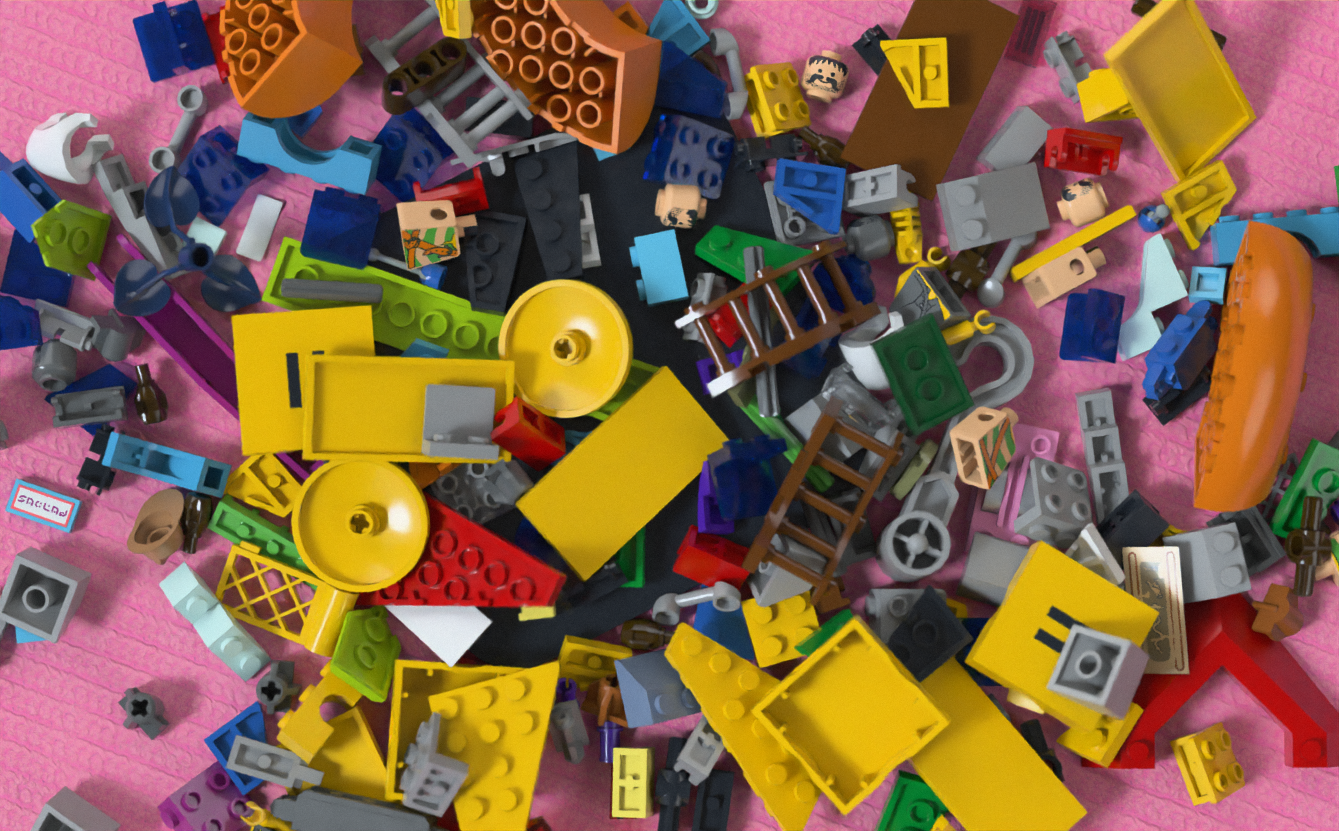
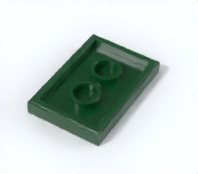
(922, 374)

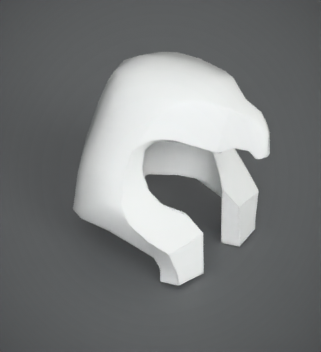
(50, 148)
(857, 349)

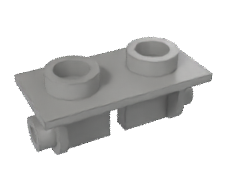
(1061, 57)
(707, 289)
(74, 328)
(568, 731)

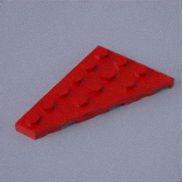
(469, 568)

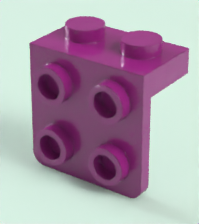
(207, 803)

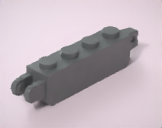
(342, 811)

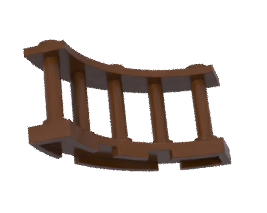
(797, 339)
(794, 489)

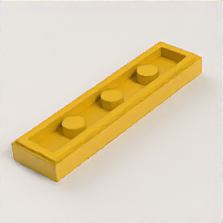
(1078, 239)

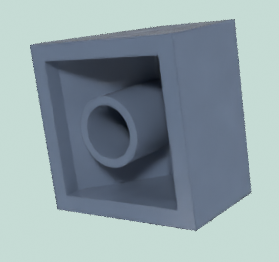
(653, 690)

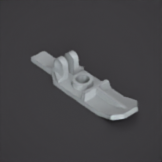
(541, 143)

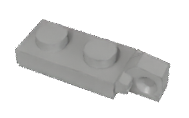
(271, 763)

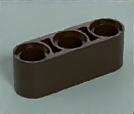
(417, 88)

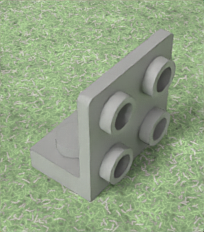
(459, 422)
(430, 777)

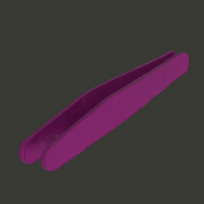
(194, 347)

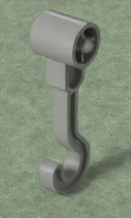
(918, 538)

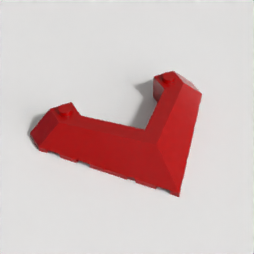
(1223, 638)

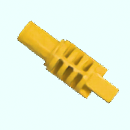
(907, 234)

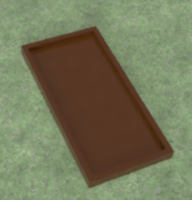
(928, 138)

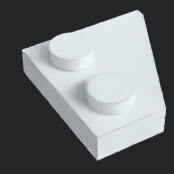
(1094, 554)

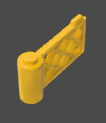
(327, 608)

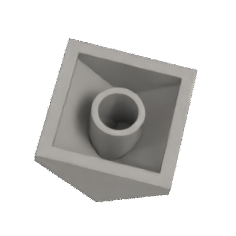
(802, 421)
(989, 568)

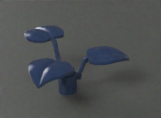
(139, 286)

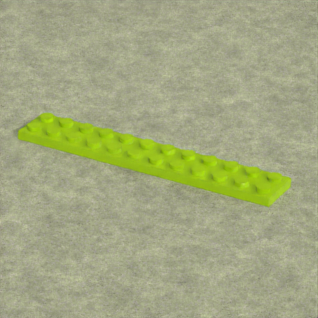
(415, 312)

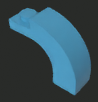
(166, 464)

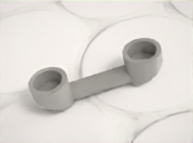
(724, 43)
(194, 104)
(990, 290)
(667, 607)

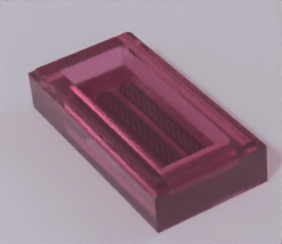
(1030, 32)

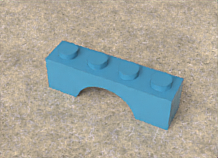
(273, 143)
(1316, 231)

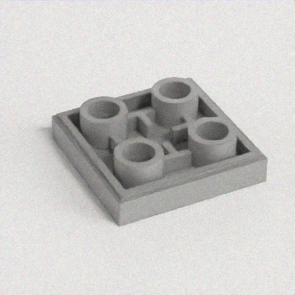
(791, 225)
(465, 492)

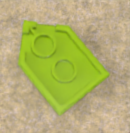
(72, 237)
(366, 652)

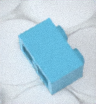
(660, 268)

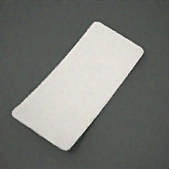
(259, 227)

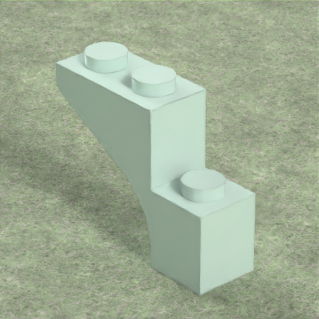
(1159, 287)
(214, 622)

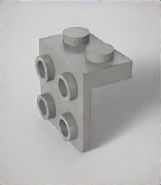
(1060, 504)
(889, 607)

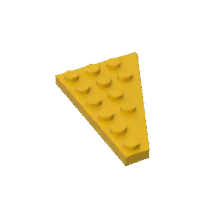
(727, 692)
(501, 735)

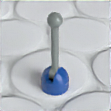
(1156, 213)
(430, 275)

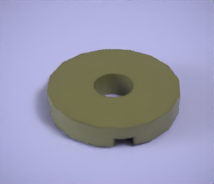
(914, 469)

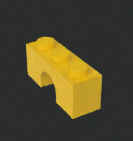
(305, 729)

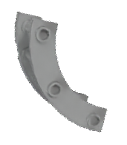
(432, 108)

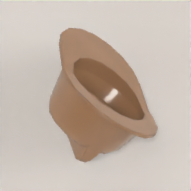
(158, 527)

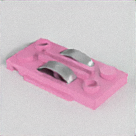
(1012, 493)

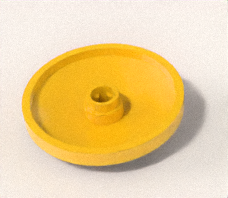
(566, 347)
(360, 524)

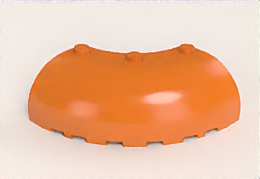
(287, 53)
(573, 65)
(1255, 371)

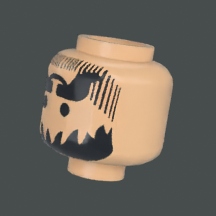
(825, 76)
(1082, 202)
(680, 205)

